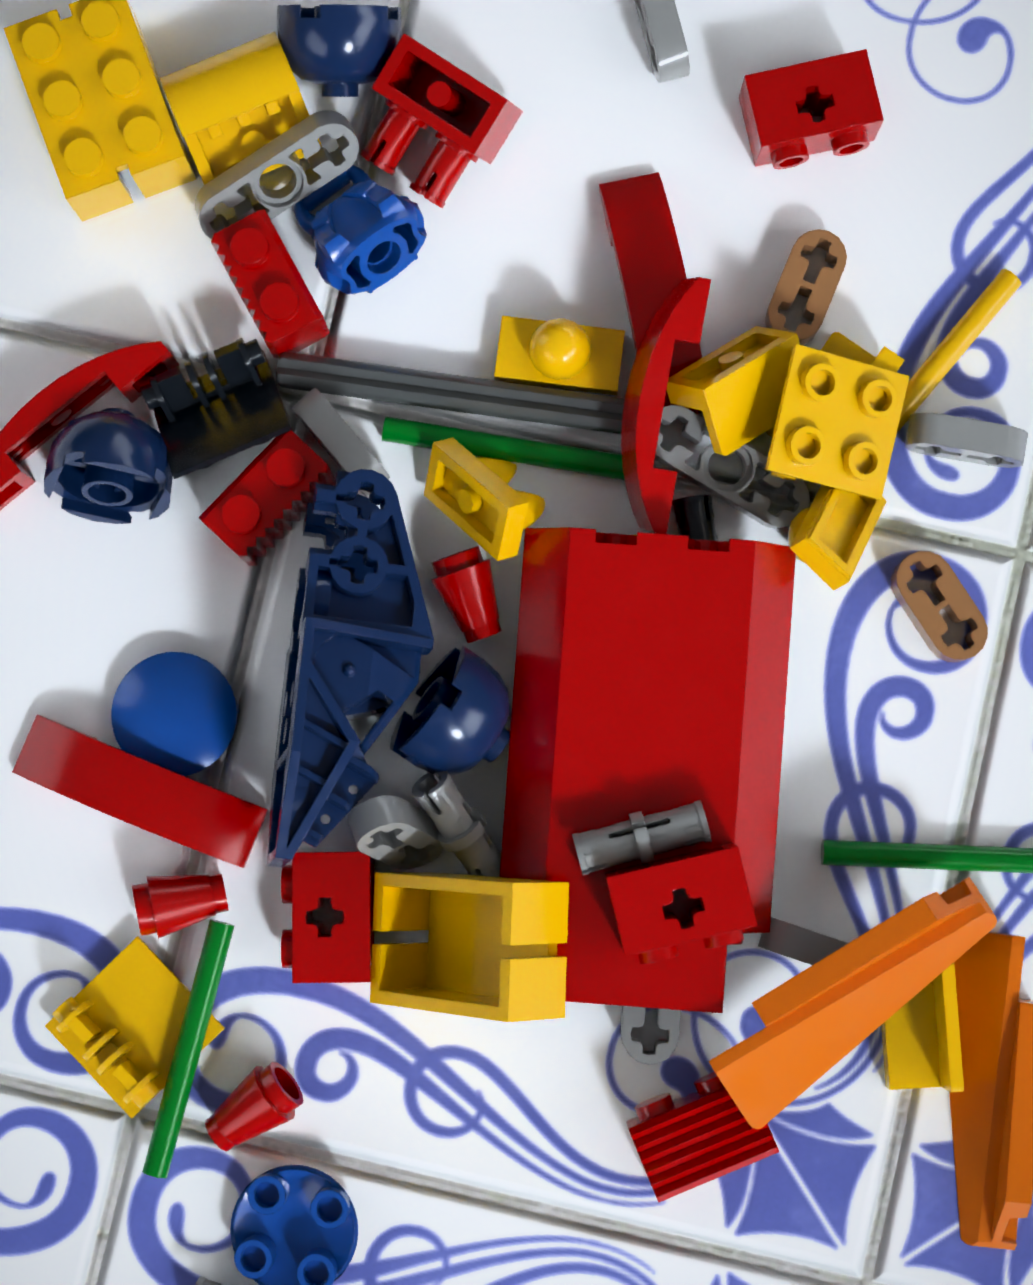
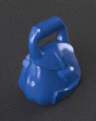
(362, 234)

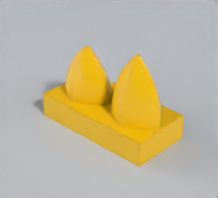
(479, 499)

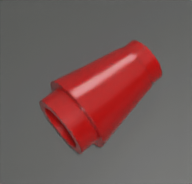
(468, 592)
(177, 902)
(256, 1106)

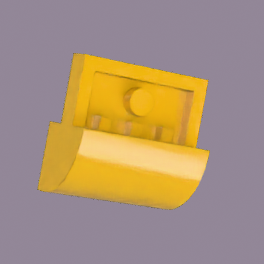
(235, 104)

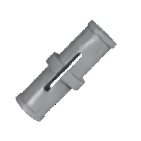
(458, 825)
(642, 837)

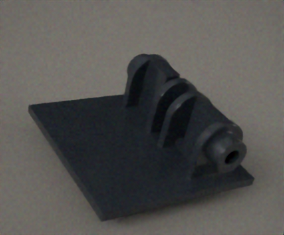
(219, 410)

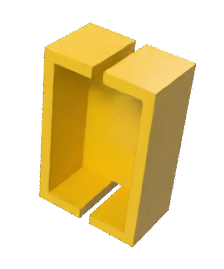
(99, 104)
(485, 949)

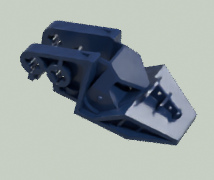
(347, 657)

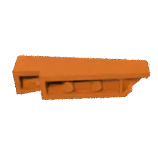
(846, 998)
(996, 1108)

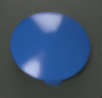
(175, 712)
(293, 1228)

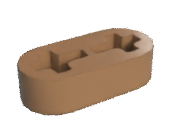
(818, 294)
(951, 598)

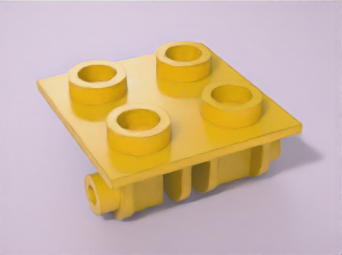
(836, 422)
(127, 1026)

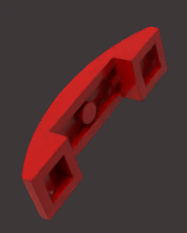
(646, 255)
(676, 321)
(67, 399)
(140, 792)

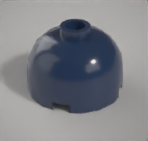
(338, 43)
(109, 467)
(456, 717)

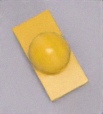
(559, 355)
(834, 533)

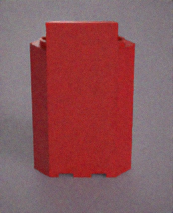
(645, 687)

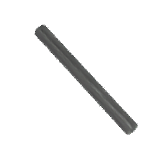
(450, 392)

